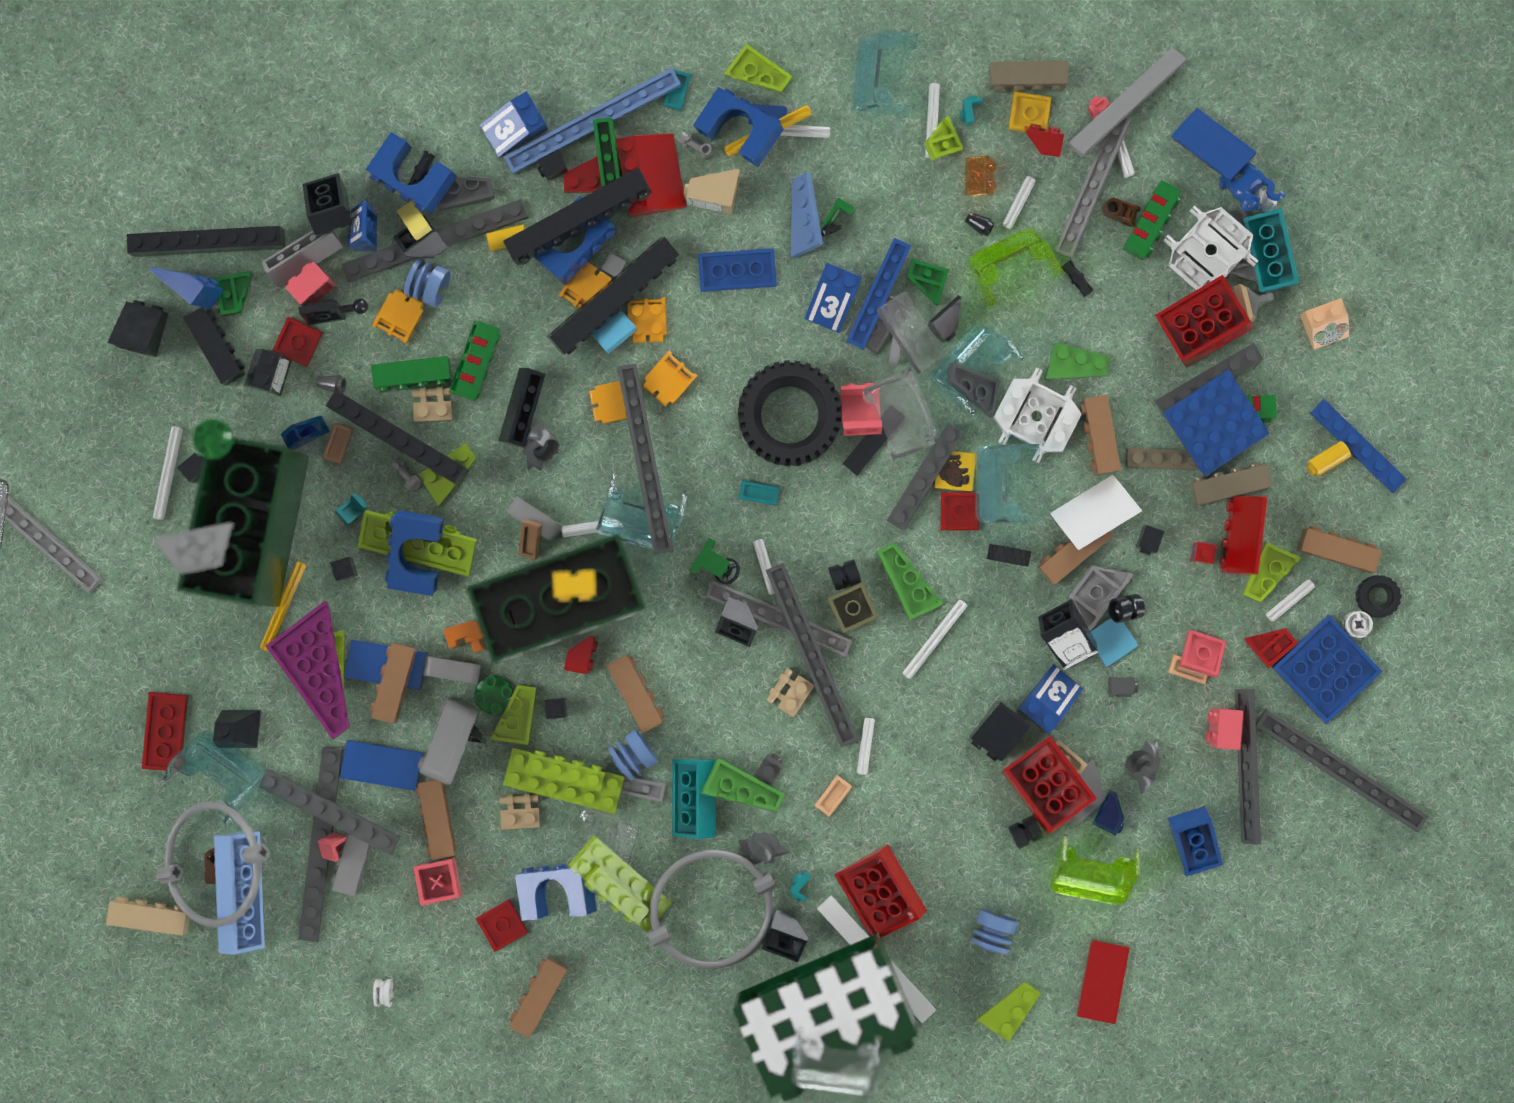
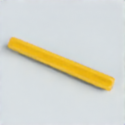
(786, 121)
(286, 599)

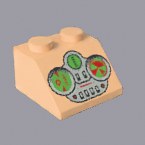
(1326, 323)

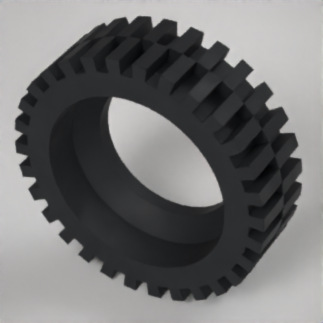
(798, 376)

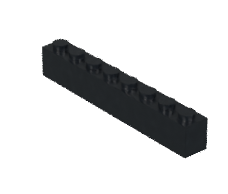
(577, 217)
(206, 241)
(613, 295)
(397, 438)

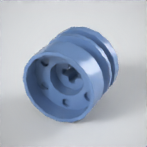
(425, 282)
(633, 755)
(994, 932)

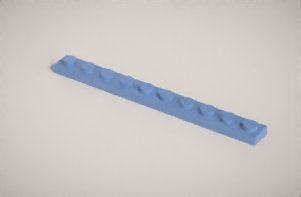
(583, 125)

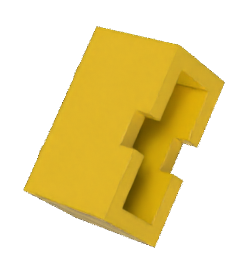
(574, 586)

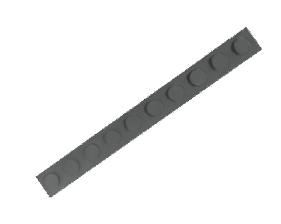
(450, 235)
(645, 459)
(812, 654)
(1341, 771)
(317, 866)

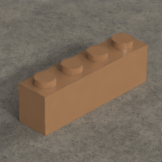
(1101, 435)
(1339, 550)
(1067, 558)
(394, 682)
(635, 694)
(437, 819)
(538, 997)

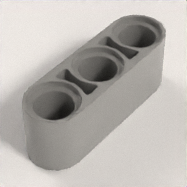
(522, 510)
(451, 669)

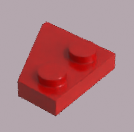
(583, 178)
(1271, 645)

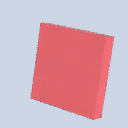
(1202, 653)

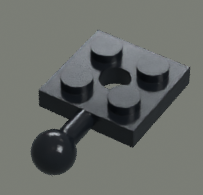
(330, 311)

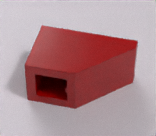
(1047, 141)
(579, 657)

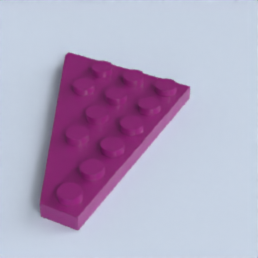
(312, 664)

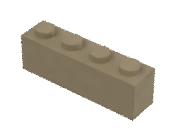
(1028, 75)
(1230, 484)

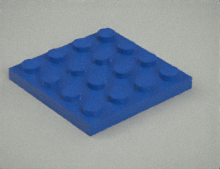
(1216, 423)
(1327, 669)

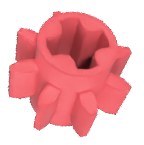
(1097, 106)

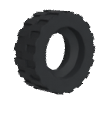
(1009, 555)
(1391, 589)

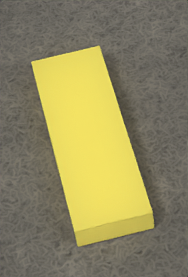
(414, 220)

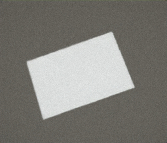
(1095, 512)

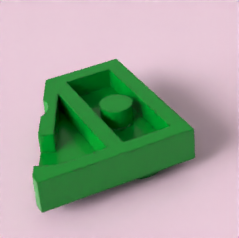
(928, 279)
(234, 292)

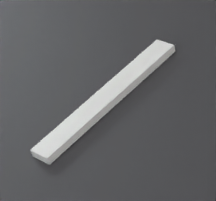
(853, 933)

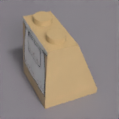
(713, 191)

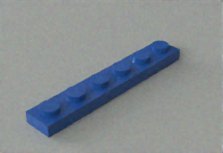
(878, 293)
(1358, 446)

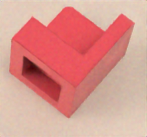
(331, 846)

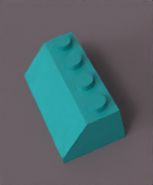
(1274, 251)
(691, 811)

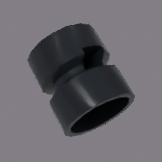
(844, 574)
(1126, 608)
(1025, 832)

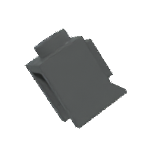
(1122, 686)

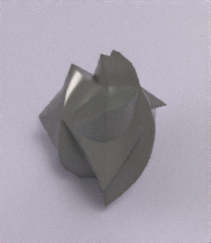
(540, 446)
(1143, 765)
(761, 848)

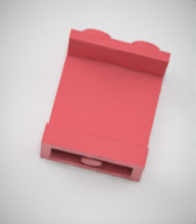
(857, 415)

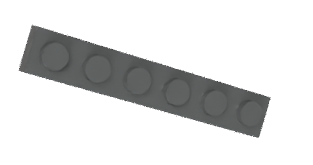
(1235, 364)
(925, 477)

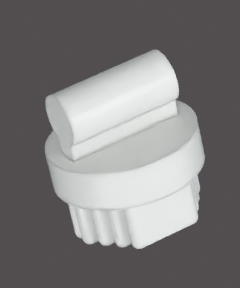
(1265, 203)

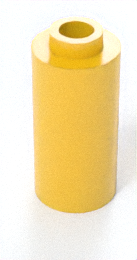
(496, 238)
(1328, 459)

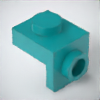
(966, 113)
(351, 510)
(799, 881)

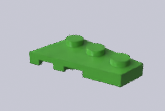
(1076, 363)

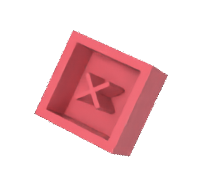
(310, 284)
(1224, 728)
(437, 881)

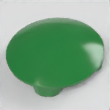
(212, 438)
(493, 694)

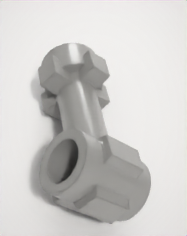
(705, 149)
(412, 482)

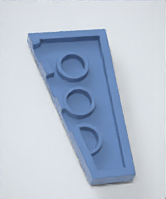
(804, 218)

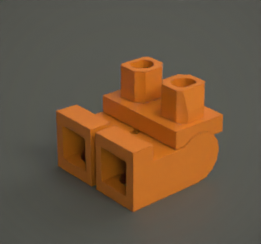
(470, 632)

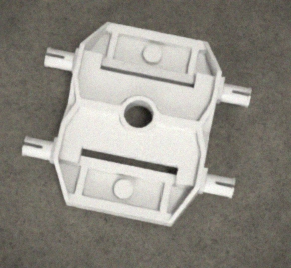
(1201, 236)
(1041, 400)

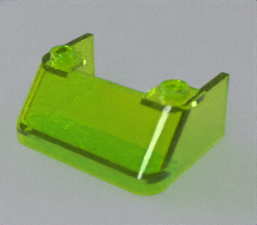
(983, 262)
(1092, 878)

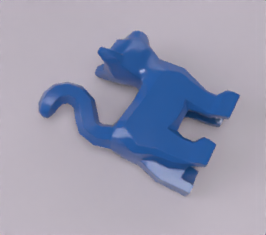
(1248, 184)

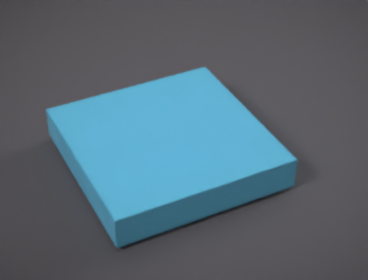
(614, 331)
(1113, 641)

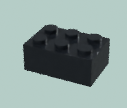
(327, 204)

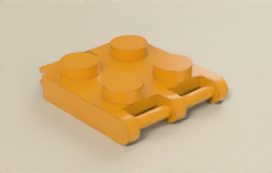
(584, 285)
(399, 315)
(648, 319)
(668, 380)
(610, 403)

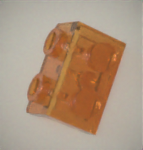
(980, 176)

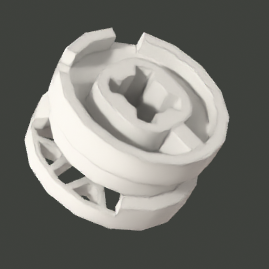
(1357, 624)
(383, 992)

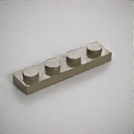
(1159, 459)

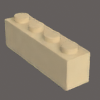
(147, 916)

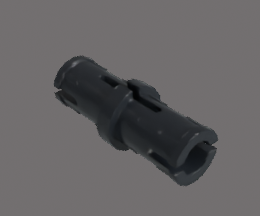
(422, 168)
(1077, 278)

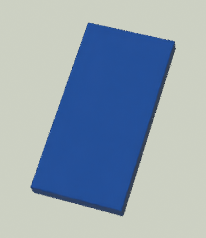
(1213, 144)
(737, 270)
(367, 659)
(381, 765)

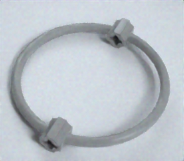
(252, 855)
(660, 934)

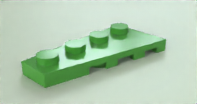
(907, 583)
(739, 787)

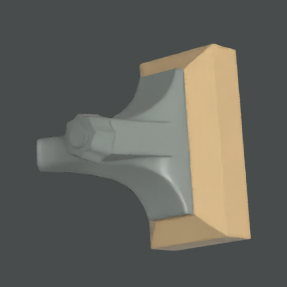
(1251, 301)

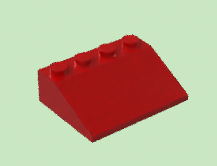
(660, 166)
(1204, 321)
(1243, 535)
(1049, 785)
(881, 892)

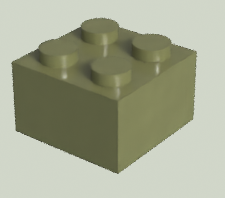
(852, 608)

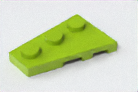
(758, 70)
(1009, 1012)

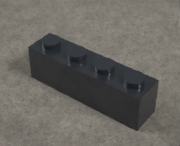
(214, 346)
(521, 407)

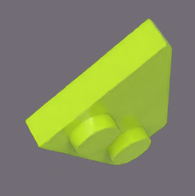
(943, 140)

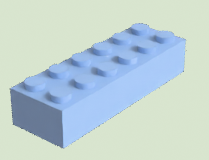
(232, 888)

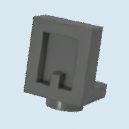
(770, 768)

